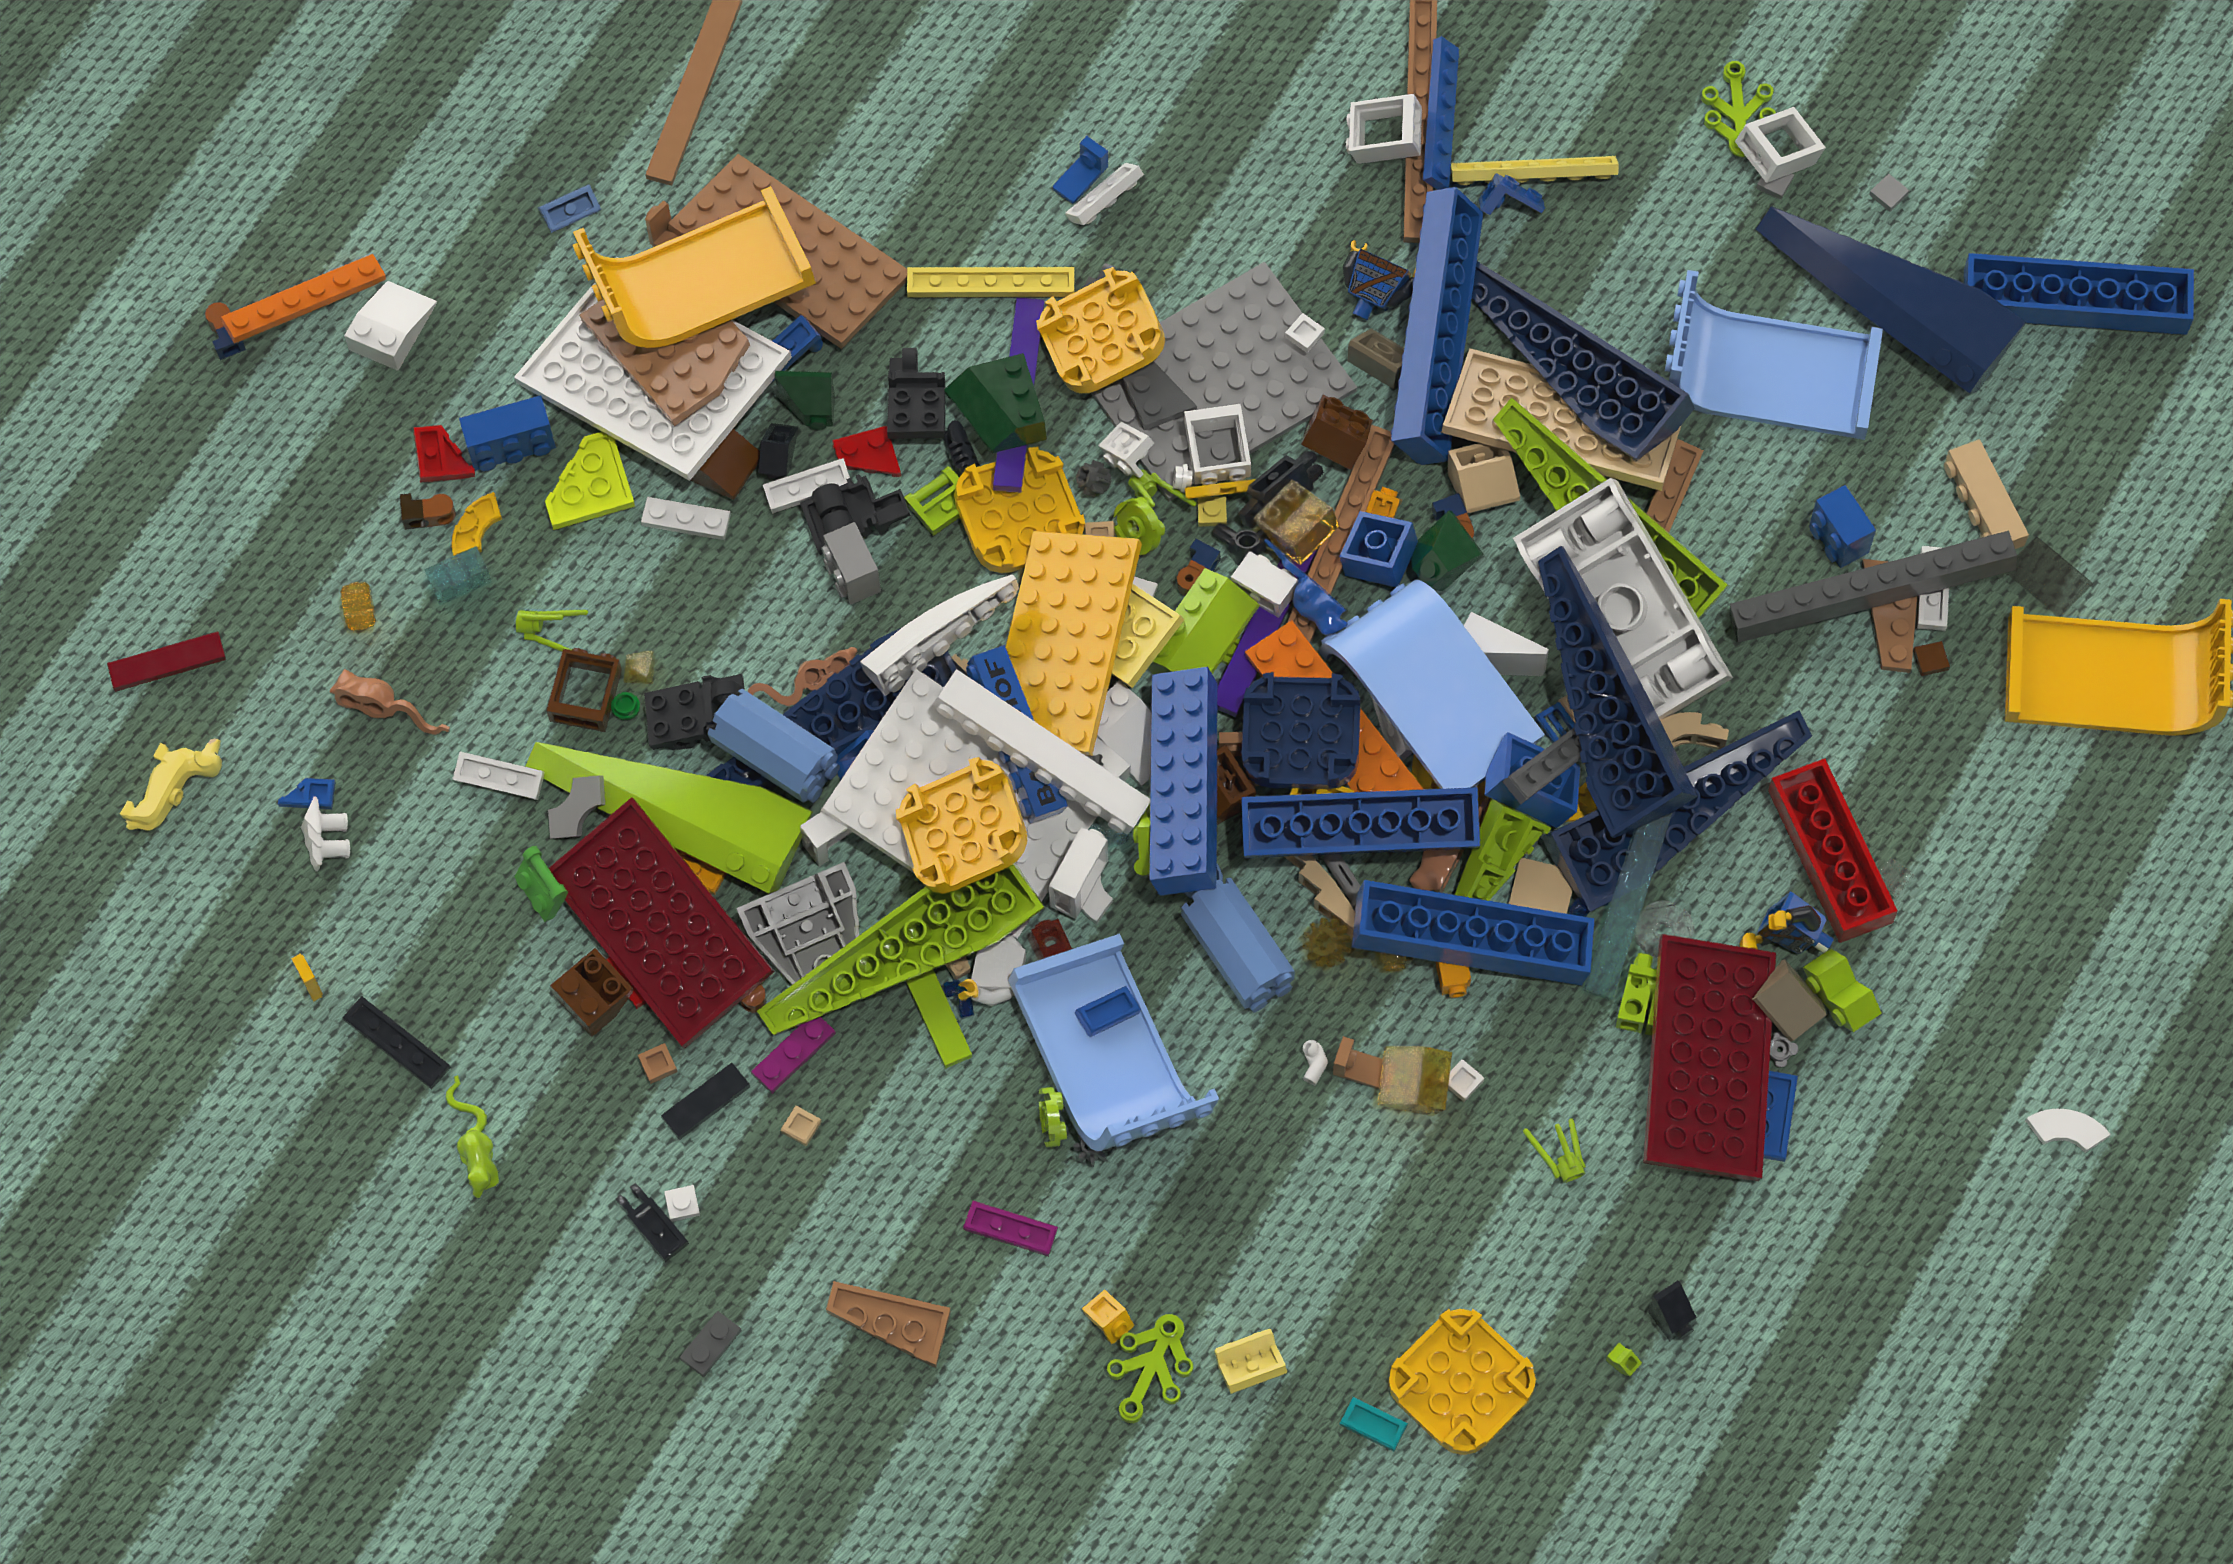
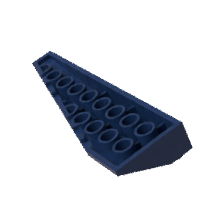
(1931, 314)
(1597, 381)
(1622, 741)

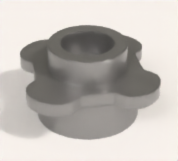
(1788, 1049)

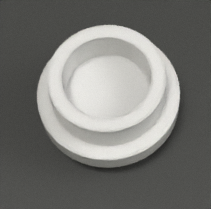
(1182, 477)

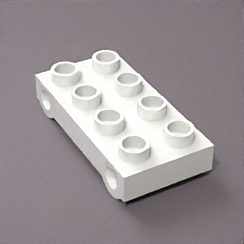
(1634, 594)

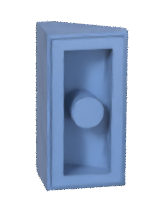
(569, 208)

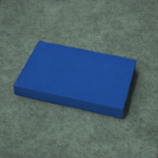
(1779, 1114)

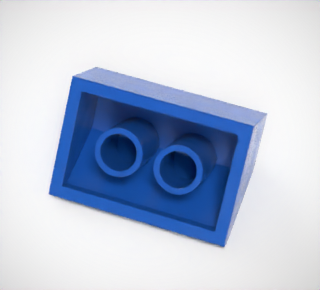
(1552, 803)

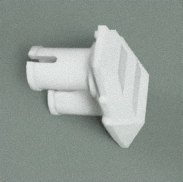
(312, 827)

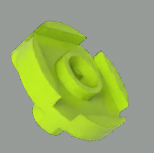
(1138, 512)
(1050, 1116)

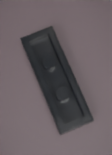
(705, 1101)

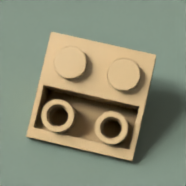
(1483, 476)

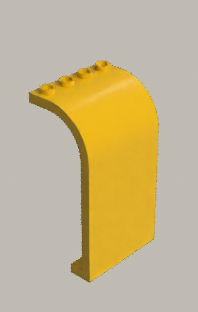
(699, 275)
(2119, 673)

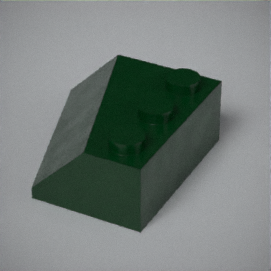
(1000, 403)

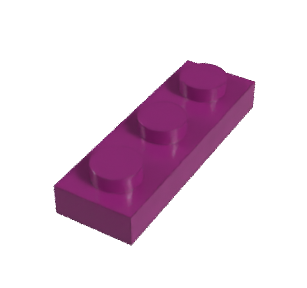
(792, 1053)

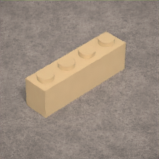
(1984, 492)

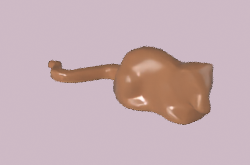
(810, 676)
(376, 700)
(1439, 864)

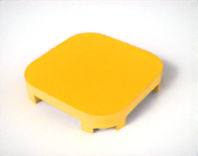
(1101, 332)
(1003, 522)
(962, 826)
(1462, 1381)

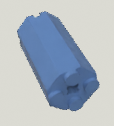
(774, 746)
(1238, 944)

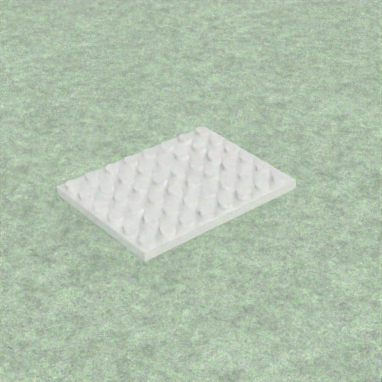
(590, 384)
(919, 748)

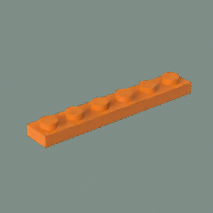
(303, 298)

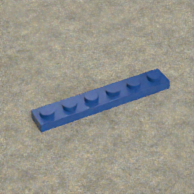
(1441, 114)

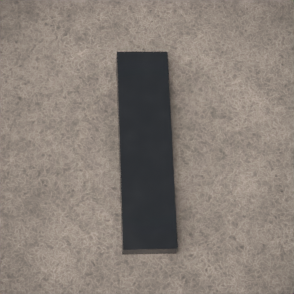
(396, 1042)

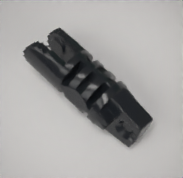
(959, 447)

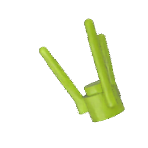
(1147, 488)
(532, 621)
(1570, 1165)

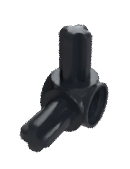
(1242, 542)

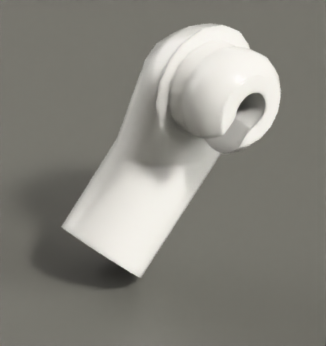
(1317, 1061)

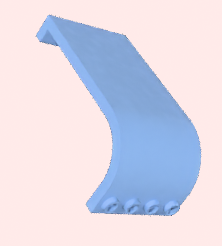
(1772, 368)
(1432, 683)
(1117, 1080)

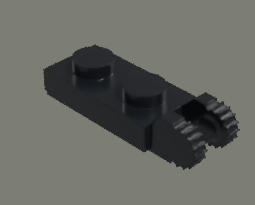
(653, 1224)

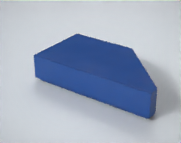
(307, 789)

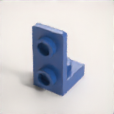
(1083, 172)
(1495, 194)

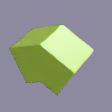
(1623, 1360)

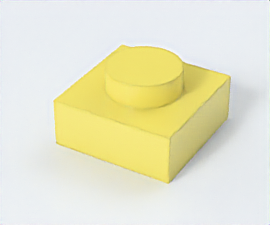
(1212, 511)

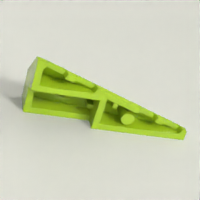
(1503, 841)

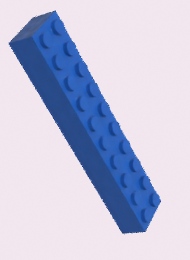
(1437, 324)

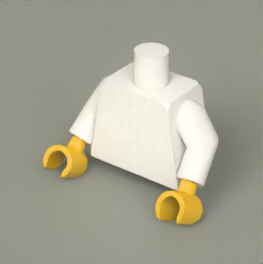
(992, 970)

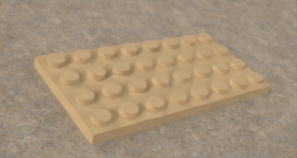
(1493, 380)

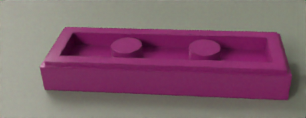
(1010, 1228)

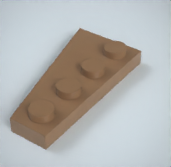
(1894, 630)
(896, 1320)

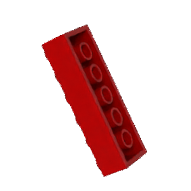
(1832, 850)

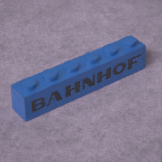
(997, 675)

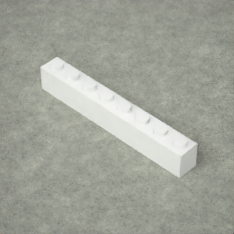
(1041, 752)

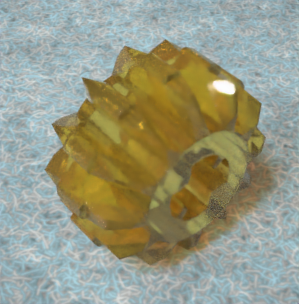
(358, 606)
(1320, 935)

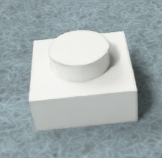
(1304, 333)
(1464, 1080)
(682, 1203)

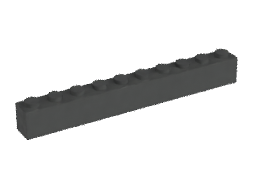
(1873, 586)

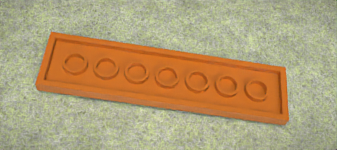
(1291, 655)

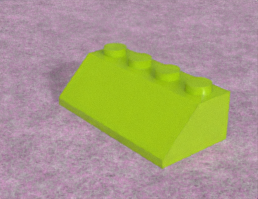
(1213, 619)

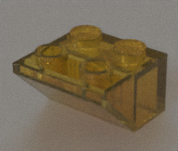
(1297, 521)
(1415, 1079)

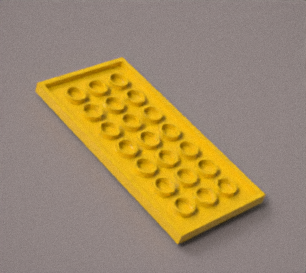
(1071, 629)

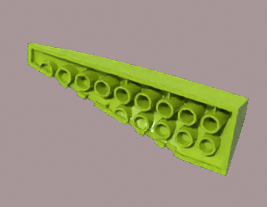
(1567, 476)
(710, 818)
(906, 943)

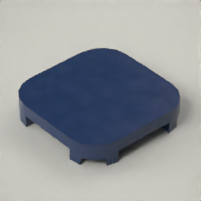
(1301, 732)

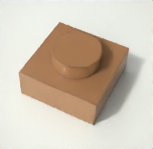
(657, 1063)

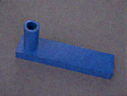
(798, 339)

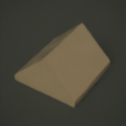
(1377, 356)
(1789, 1002)

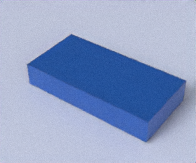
(1107, 1011)

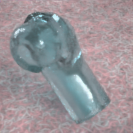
(1114, 838)

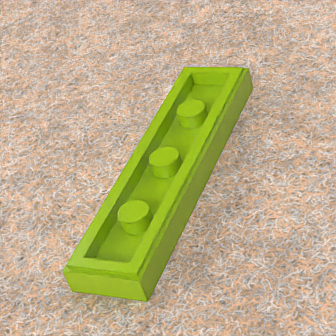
(939, 1019)

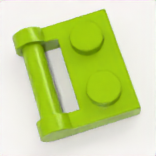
(942, 509)
(1142, 836)

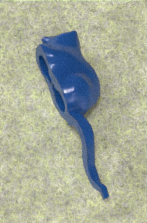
(1313, 600)

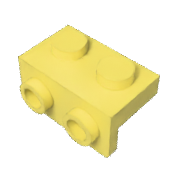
(1250, 1361)

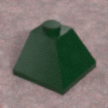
(808, 396)
(1444, 553)

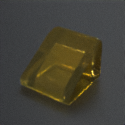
(639, 667)

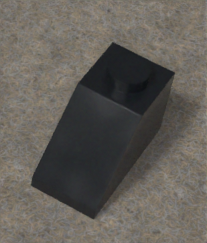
(777, 450)
(1673, 1312)

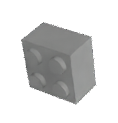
(851, 564)

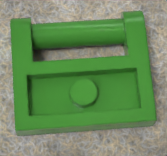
(540, 884)

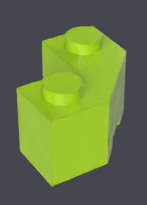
(1835, 984)

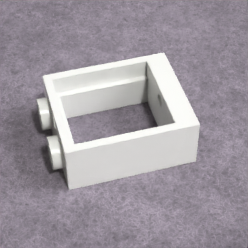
(1388, 107)
(1771, 164)
(1215, 419)
(821, 834)
(1078, 872)

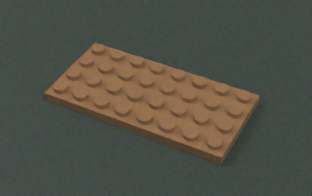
(848, 271)

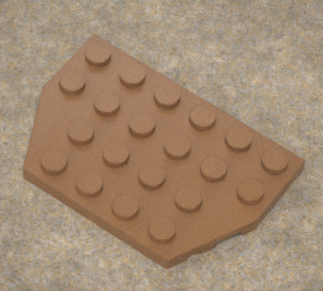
(678, 375)

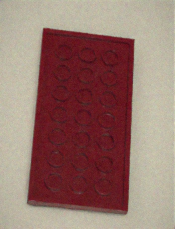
(659, 923)
(1708, 1059)

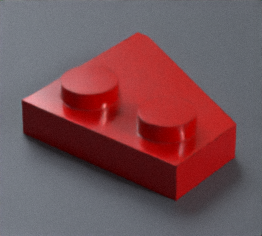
(868, 452)
(438, 456)

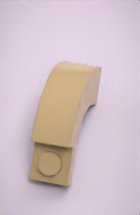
(1686, 729)

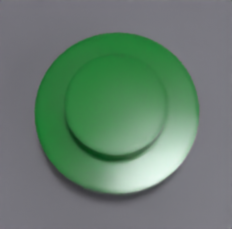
(625, 706)

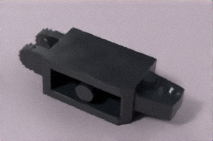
(1275, 479)

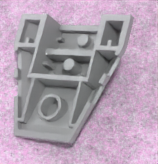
(804, 921)

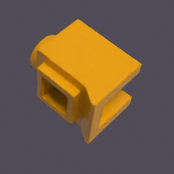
(1453, 979)

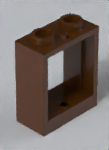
(577, 715)

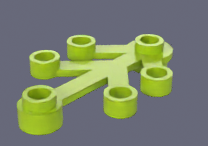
(1737, 112)
(1153, 1363)

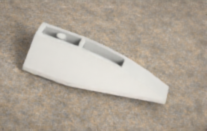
(933, 633)

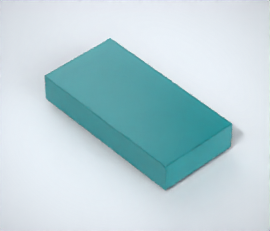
(1373, 1424)

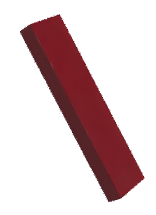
(166, 661)

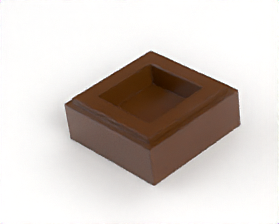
(1931, 658)

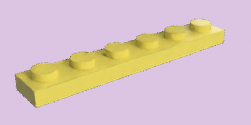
(1541, 168)
(990, 281)

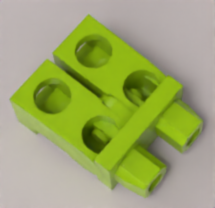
(1636, 996)

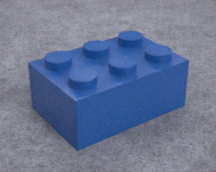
(507, 433)

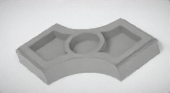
(584, 797)

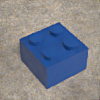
(1842, 527)
(1378, 549)

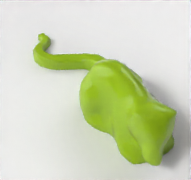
(475, 1147)

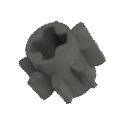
(1093, 478)
(1090, 1155)

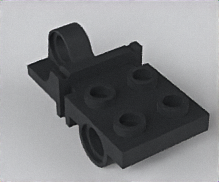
(914, 399)
(841, 505)
(686, 711)

